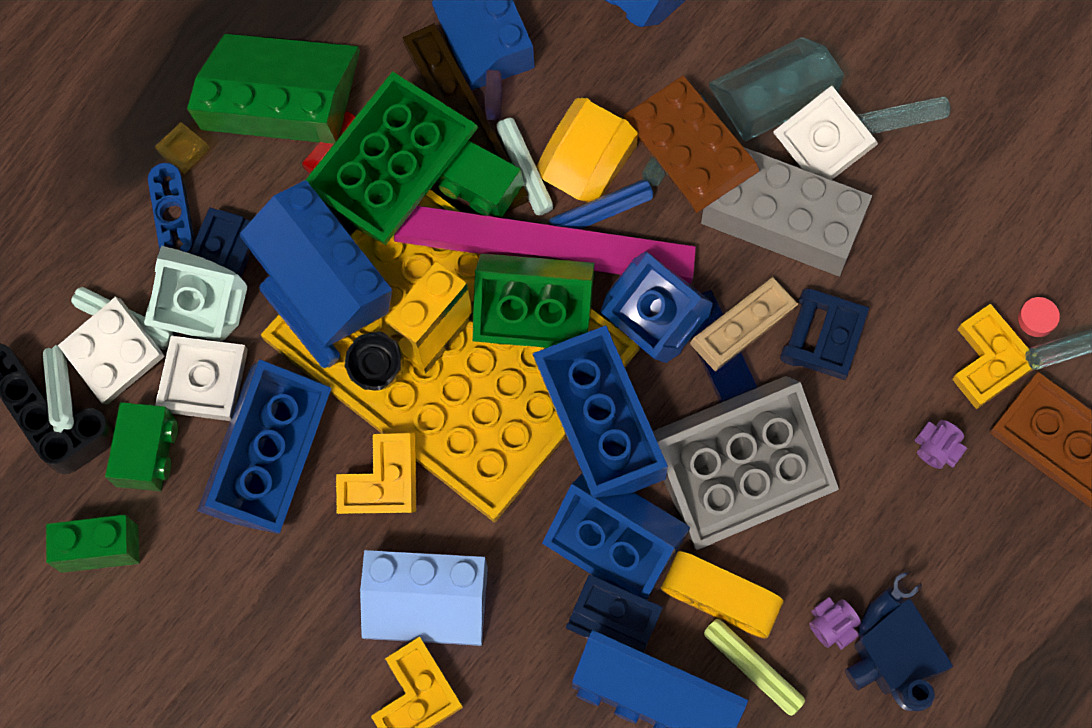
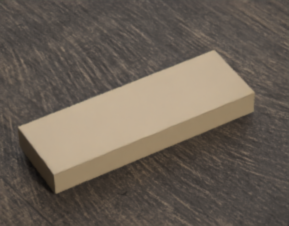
(743, 324)

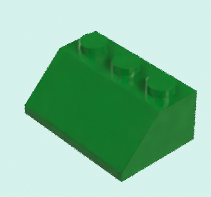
(531, 300)

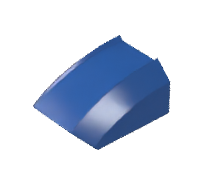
(655, 307)

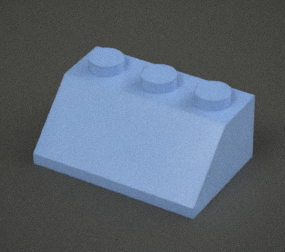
(423, 597)

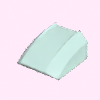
(194, 296)

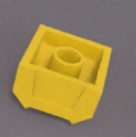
(587, 151)

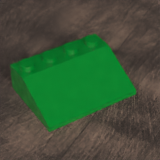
(274, 88)
(389, 158)

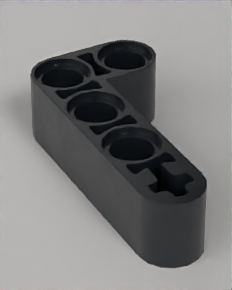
(35, 406)

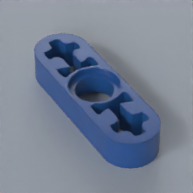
(162, 201)

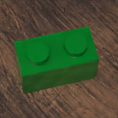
(481, 180)
(141, 447)
(92, 543)

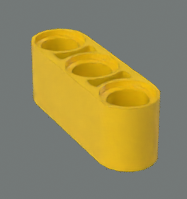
(722, 594)

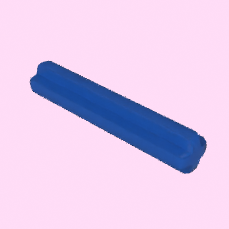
(604, 206)
(324, 356)

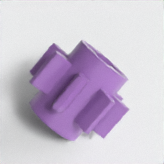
(940, 444)
(835, 623)

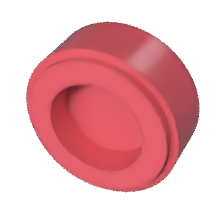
(1038, 317)

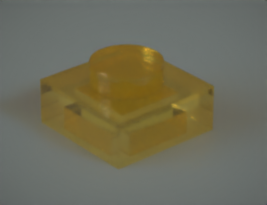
(182, 147)

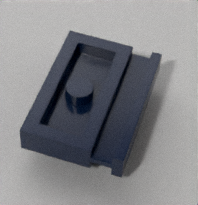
(221, 240)
(614, 614)

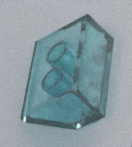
(776, 86)

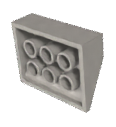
(745, 461)

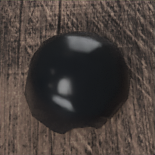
(374, 361)

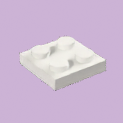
(825, 136)
(111, 350)
(201, 378)

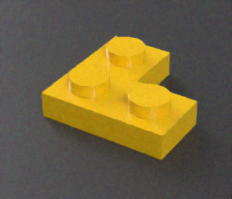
(1000, 359)
(391, 484)
(427, 691)

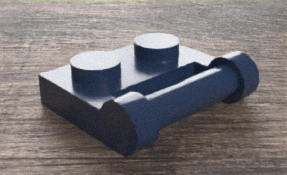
(837, 337)

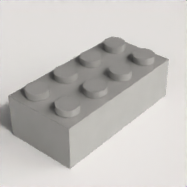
(792, 214)

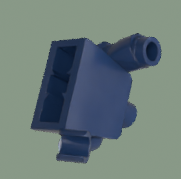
(898, 649)

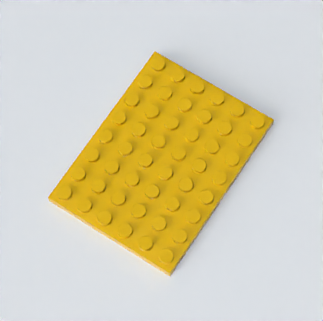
(481, 407)

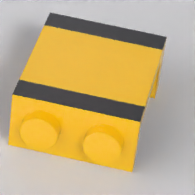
(431, 316)

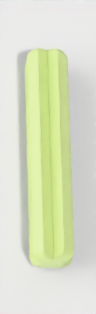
(754, 667)

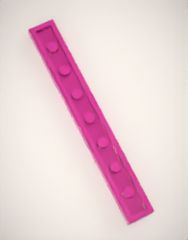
(525, 239)

